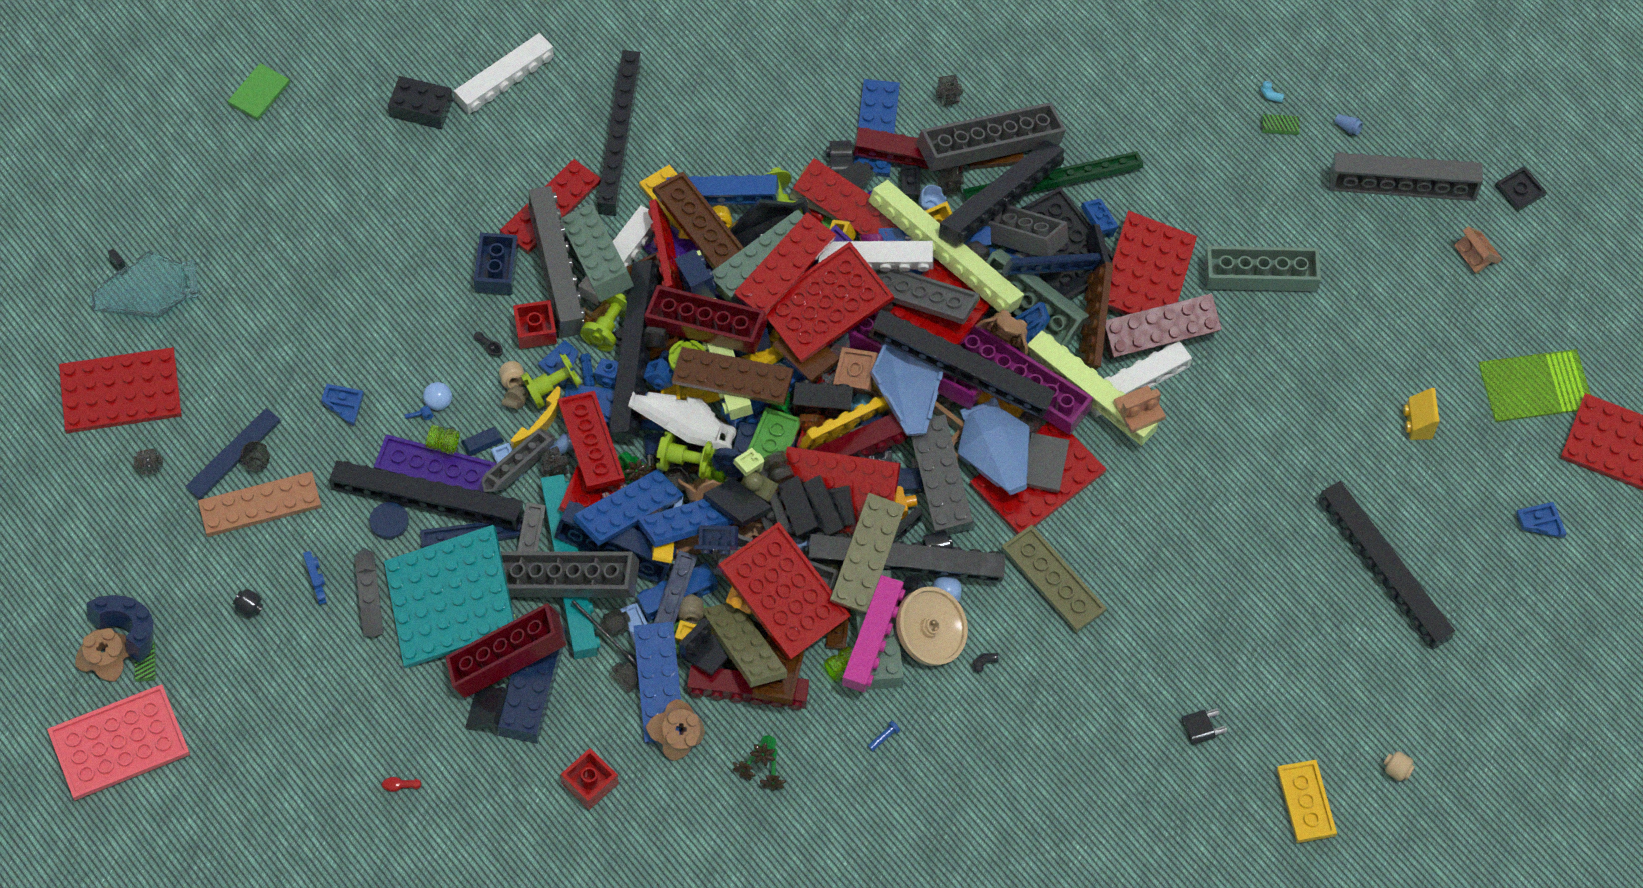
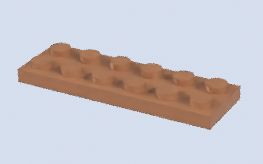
(259, 504)

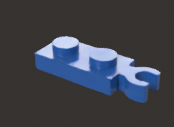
(317, 579)

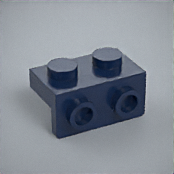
(717, 538)

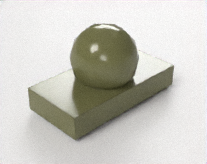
(760, 485)

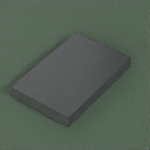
(1046, 462)

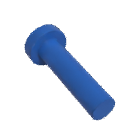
(893, 728)

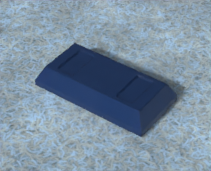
(482, 441)

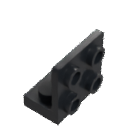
(703, 648)

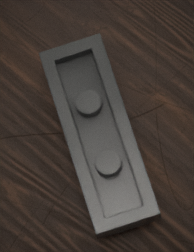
(531, 527)

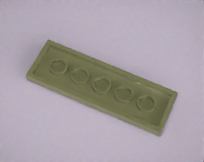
(867, 553)
(1054, 578)
(744, 645)

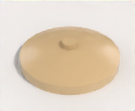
(931, 626)

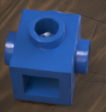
(606, 373)
(659, 374)

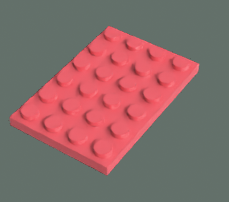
(118, 742)

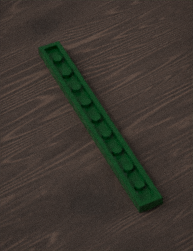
(1078, 172)

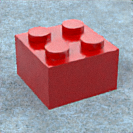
(535, 324)
(589, 779)

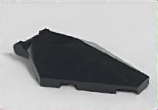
(763, 217)

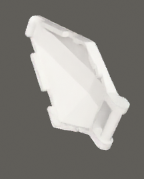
(687, 419)

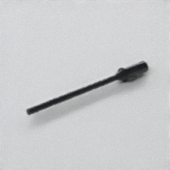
(628, 656)

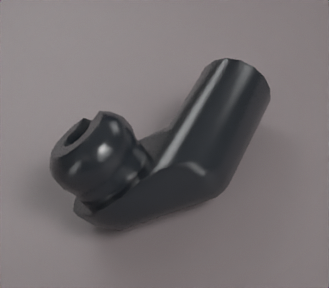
(982, 659)

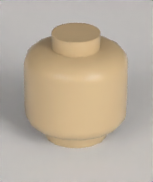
(510, 374)
(1399, 766)

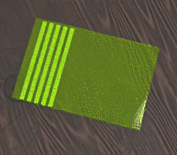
(1534, 385)

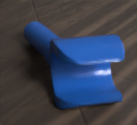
(425, 412)

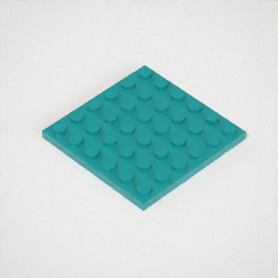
(448, 595)

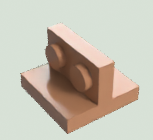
(1477, 250)
(855, 369)
(1140, 408)

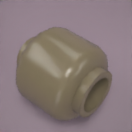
(691, 609)

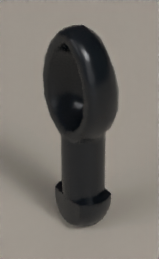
(492, 347)

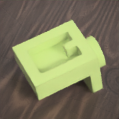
(749, 462)

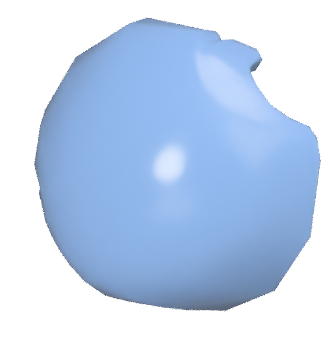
(931, 197)
(437, 396)
(950, 585)

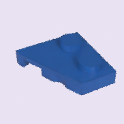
(553, 362)
(343, 401)
(1542, 520)

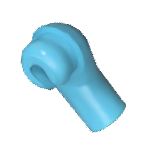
(1269, 93)

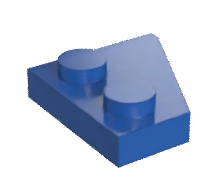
(1036, 318)

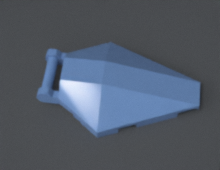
(907, 387)
(996, 445)

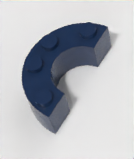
(125, 613)

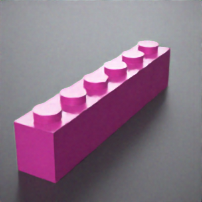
(873, 633)

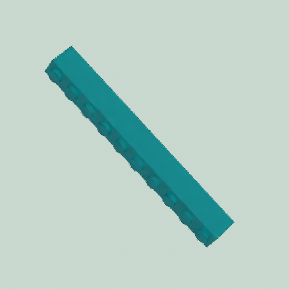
(580, 627)

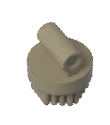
(515, 397)

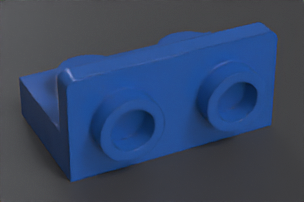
(1099, 214)

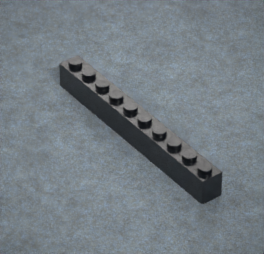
(619, 133)
(1001, 193)
(634, 352)
(961, 363)
(426, 495)
(916, 558)
(1386, 565)

